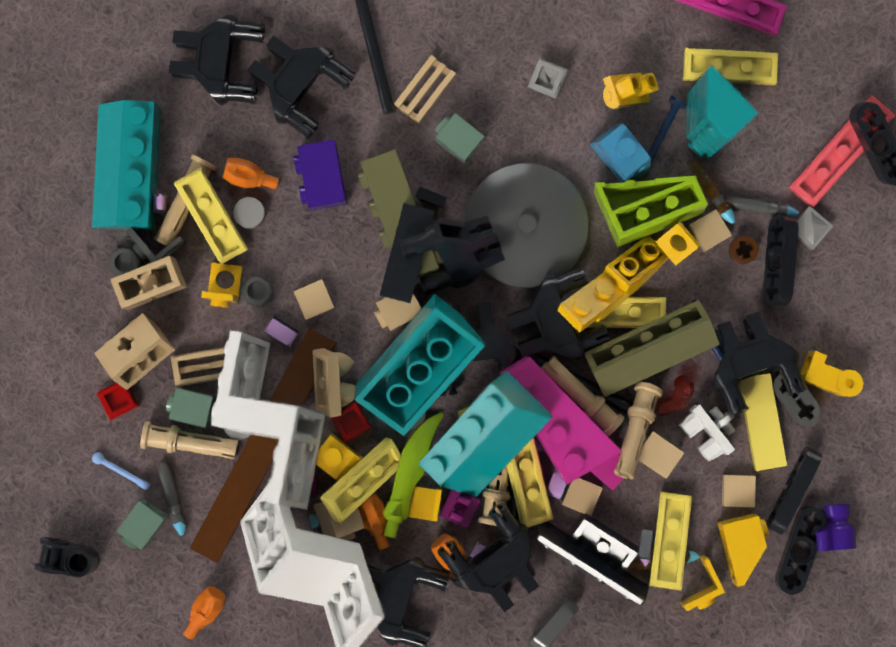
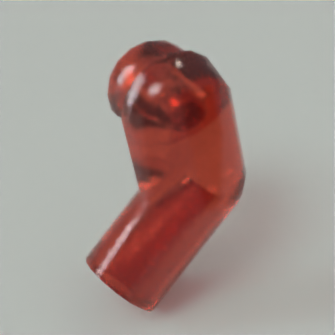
(681, 396)

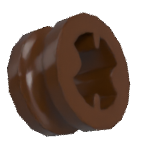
(751, 254)

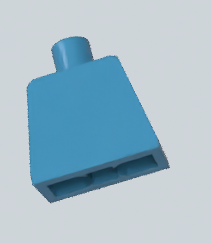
(622, 153)

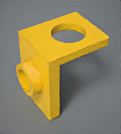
(678, 243)
(219, 296)
(425, 503)
(707, 596)

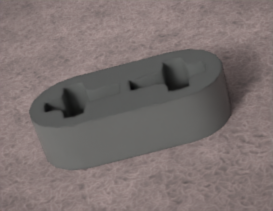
(790, 405)
(554, 623)

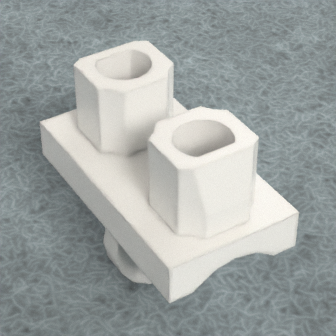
(699, 420)

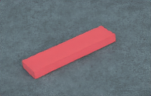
(833, 160)

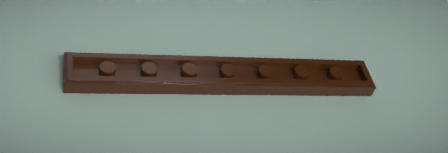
(257, 455)

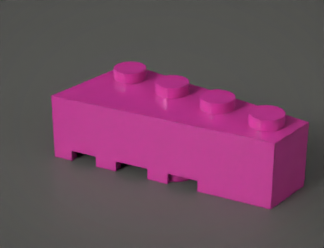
(570, 437)

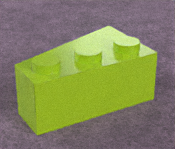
(647, 207)

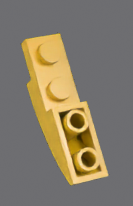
(614, 285)

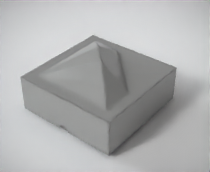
(548, 78)
(812, 228)

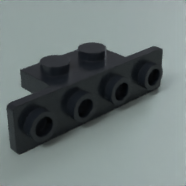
(599, 553)

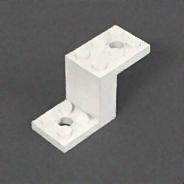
(242, 411)
(312, 570)

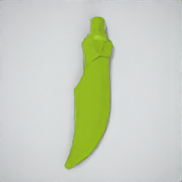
(409, 473)

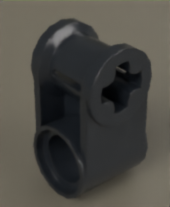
(61, 558)

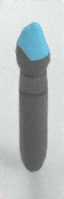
(761, 206)
(170, 492)

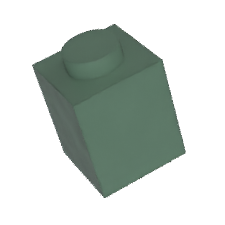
(458, 137)
(191, 407)
(142, 525)

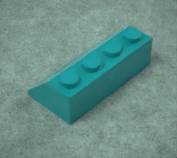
(714, 113)
(126, 165)
(418, 365)
(486, 437)

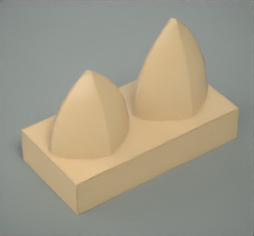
(329, 391)

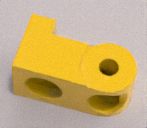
(828, 378)

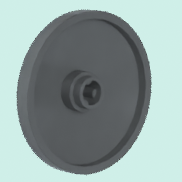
(535, 219)

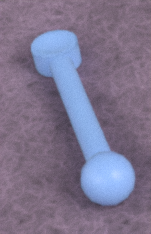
(98, 458)

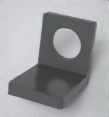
(145, 251)

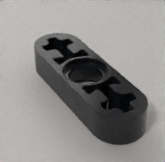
(866, 139)
(783, 240)
(797, 486)
(783, 568)

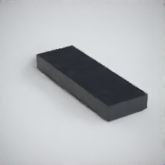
(402, 273)

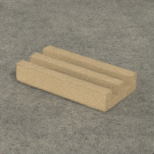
(440, 68)
(177, 371)

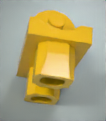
(629, 89)

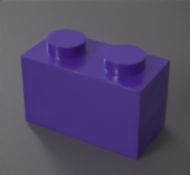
(321, 175)

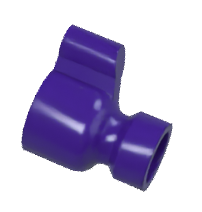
(838, 532)

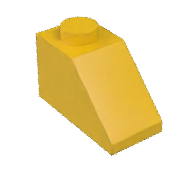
(336, 457)
(743, 545)

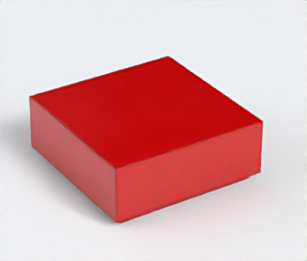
(117, 401)
(351, 422)

